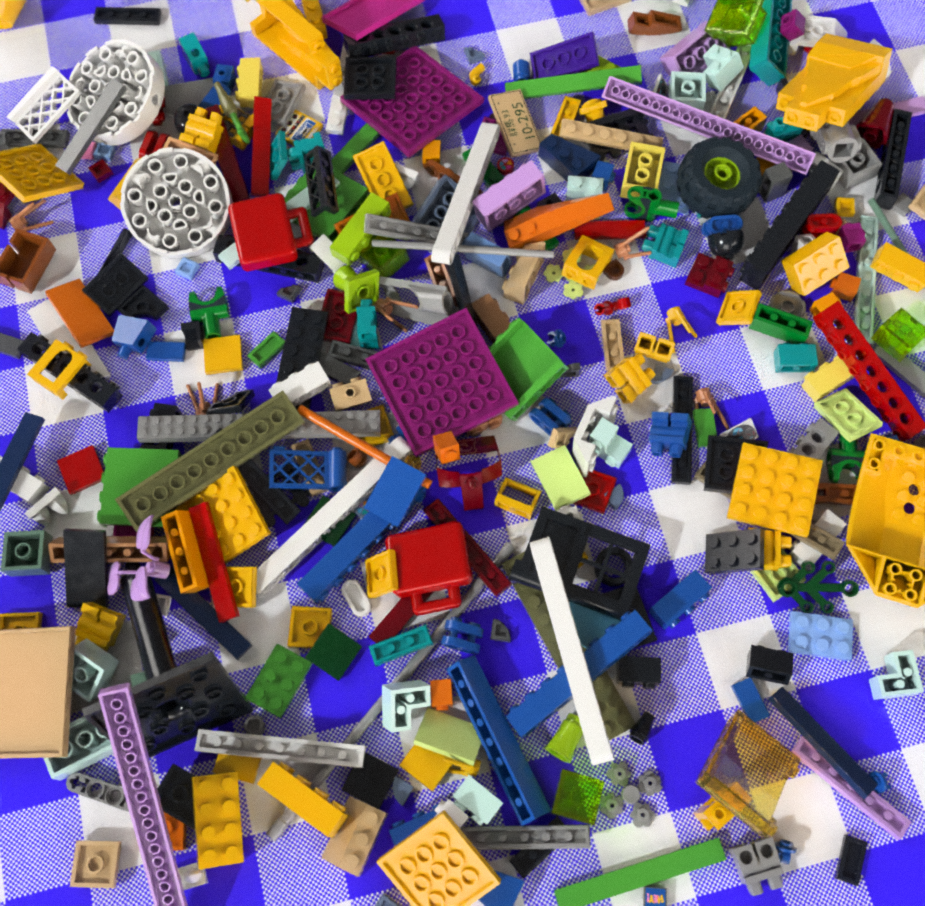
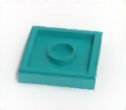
(278, 155)

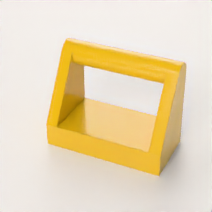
(513, 505)

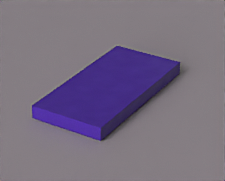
(566, 57)

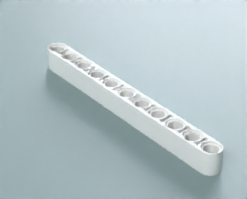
(466, 191)
(337, 509)
(571, 652)

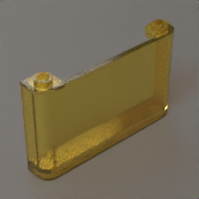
(748, 773)

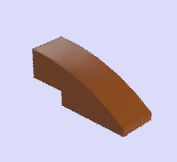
(653, 23)

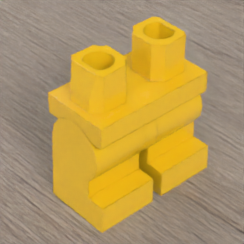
(203, 132)
(655, 349)
(629, 378)
(772, 550)
(99, 625)

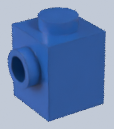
(226, 75)
(605, 171)

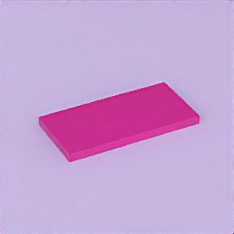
(362, 17)

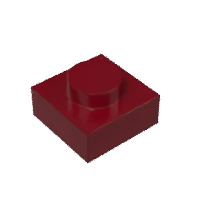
(100, 171)

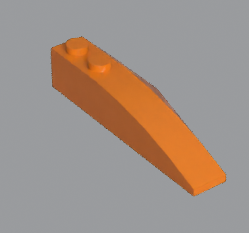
(554, 219)

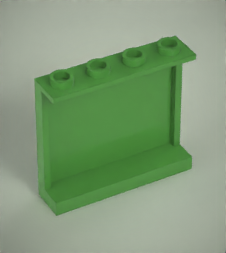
(349, 197)
(526, 364)
(124, 471)

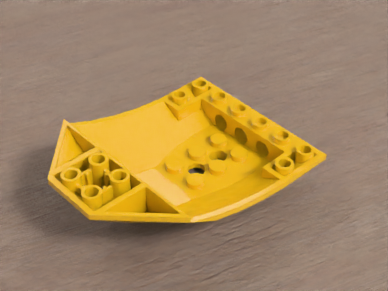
(879, 532)

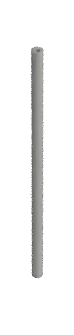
(466, 249)

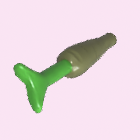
(231, 111)

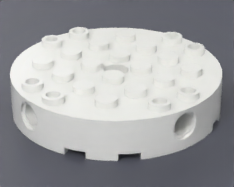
(139, 103)
(160, 181)

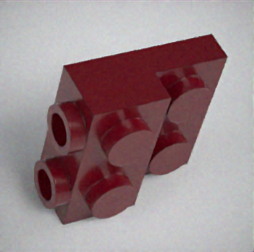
(710, 274)

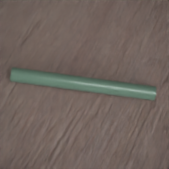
(886, 225)

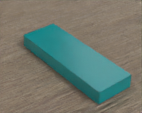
(401, 645)

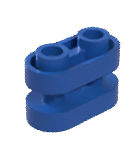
(721, 224)
(549, 408)
(456, 627)

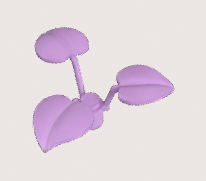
(155, 568)

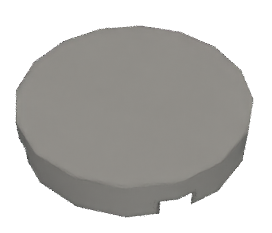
(788, 302)

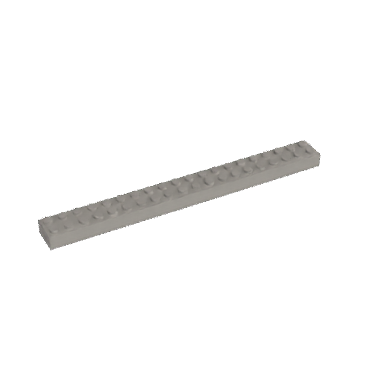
(201, 427)

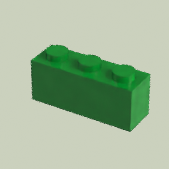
(780, 324)

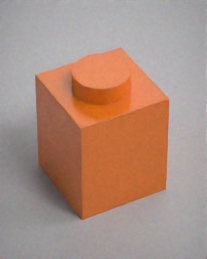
(845, 286)
(446, 447)
(441, 694)

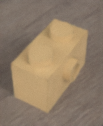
(350, 394)

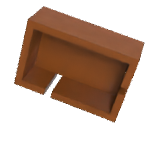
(29, 265)

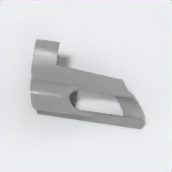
(434, 300)

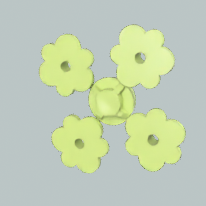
(553, 273)

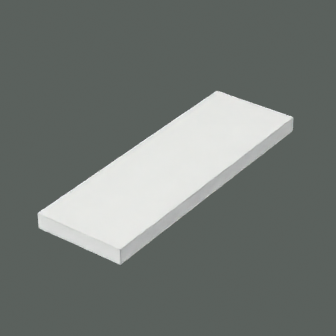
(53, 328)

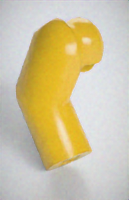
(474, 74)

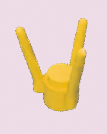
(676, 317)
(466, 769)

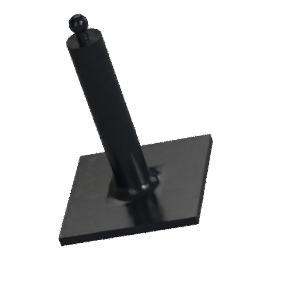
(173, 698)

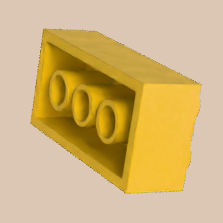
(302, 799)
(217, 820)

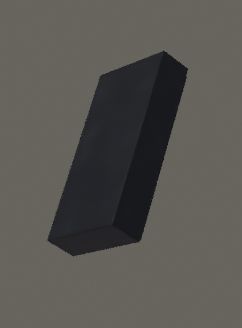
(851, 860)

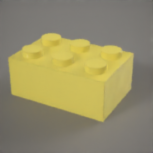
(642, 167)

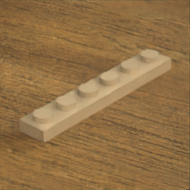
(604, 135)

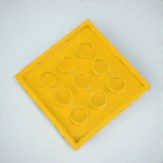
(33, 175)
(775, 489)
(234, 513)
(439, 866)

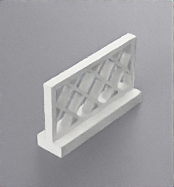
(37, 99)

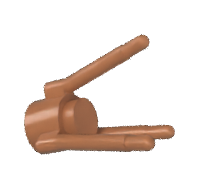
(20, 222)
(623, 248)
(384, 308)
(705, 399)
(203, 406)

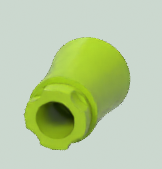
(566, 739)

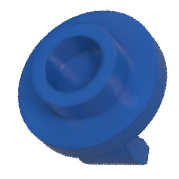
(559, 338)
(880, 779)
(785, 849)

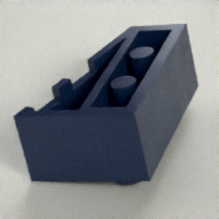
(567, 157)

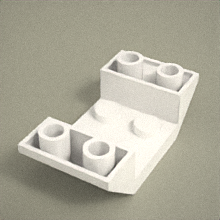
(815, 29)
(582, 450)

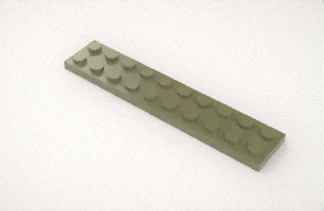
(210, 460)
(612, 707)

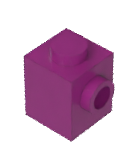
(792, 25)
(852, 237)

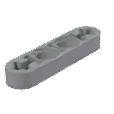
(104, 796)

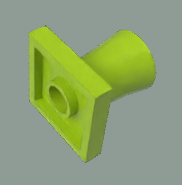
(356, 286)

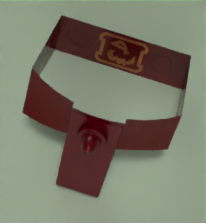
(472, 483)

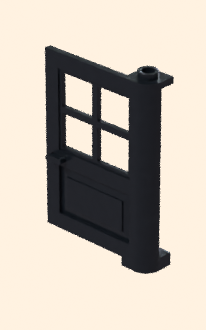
(569, 541)

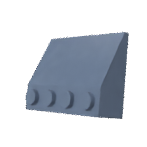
(437, 203)

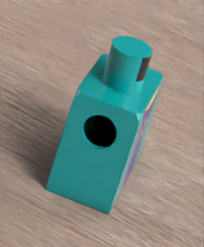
(196, 59)

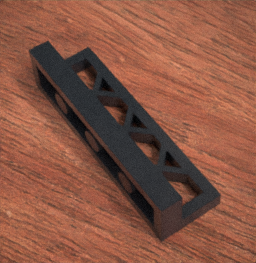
(323, 178)

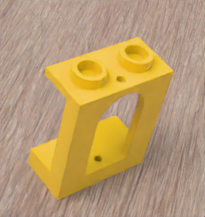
(594, 250)
(68, 373)
(713, 814)

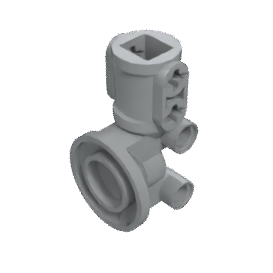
(838, 141)

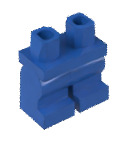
(669, 433)

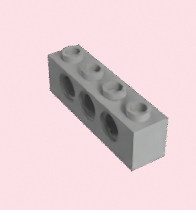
(823, 436)

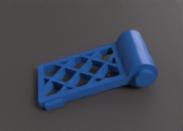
(333, 462)

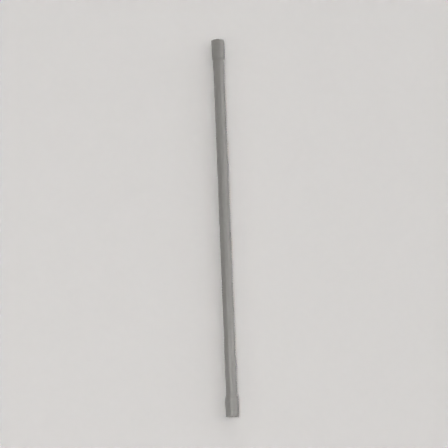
(282, 822)

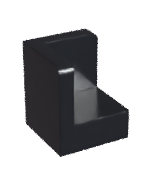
(193, 335)

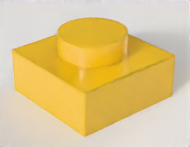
(844, 207)

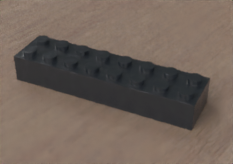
(787, 224)

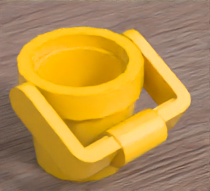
(593, 109)

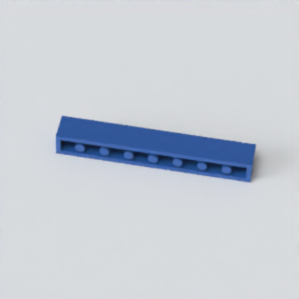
(347, 553)
(599, 658)
(498, 740)

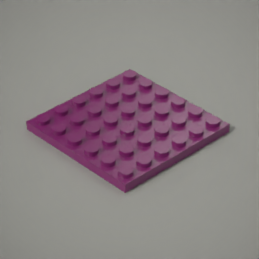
(424, 105)
(441, 381)

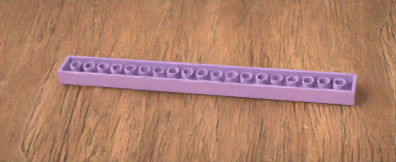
(707, 124)
(142, 795)

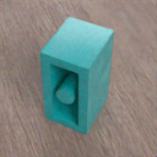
(795, 357)

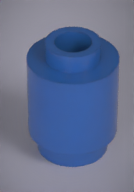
(521, 70)

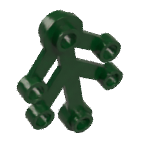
(814, 586)

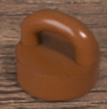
(357, 458)

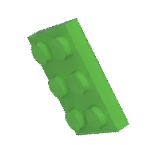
(279, 681)

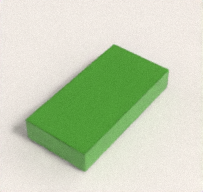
(266, 350)
(704, 425)

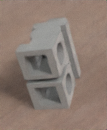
(758, 862)

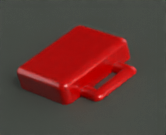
(265, 231)
(431, 562)

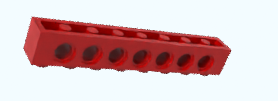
(878, 373)

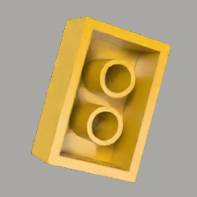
(815, 263)

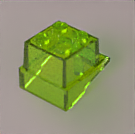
(736, 21)

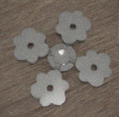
(630, 794)

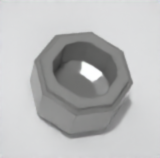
(254, 725)

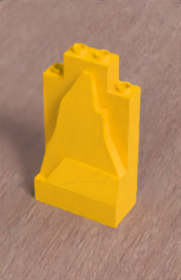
(297, 42)
(834, 83)

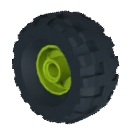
(719, 177)

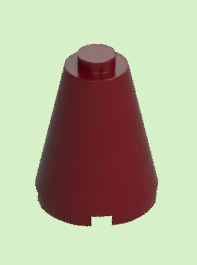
(876, 123)

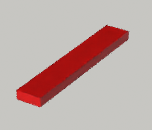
(261, 146)
(213, 562)

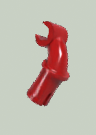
(609, 307)

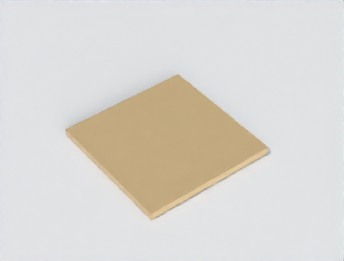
(36, 691)

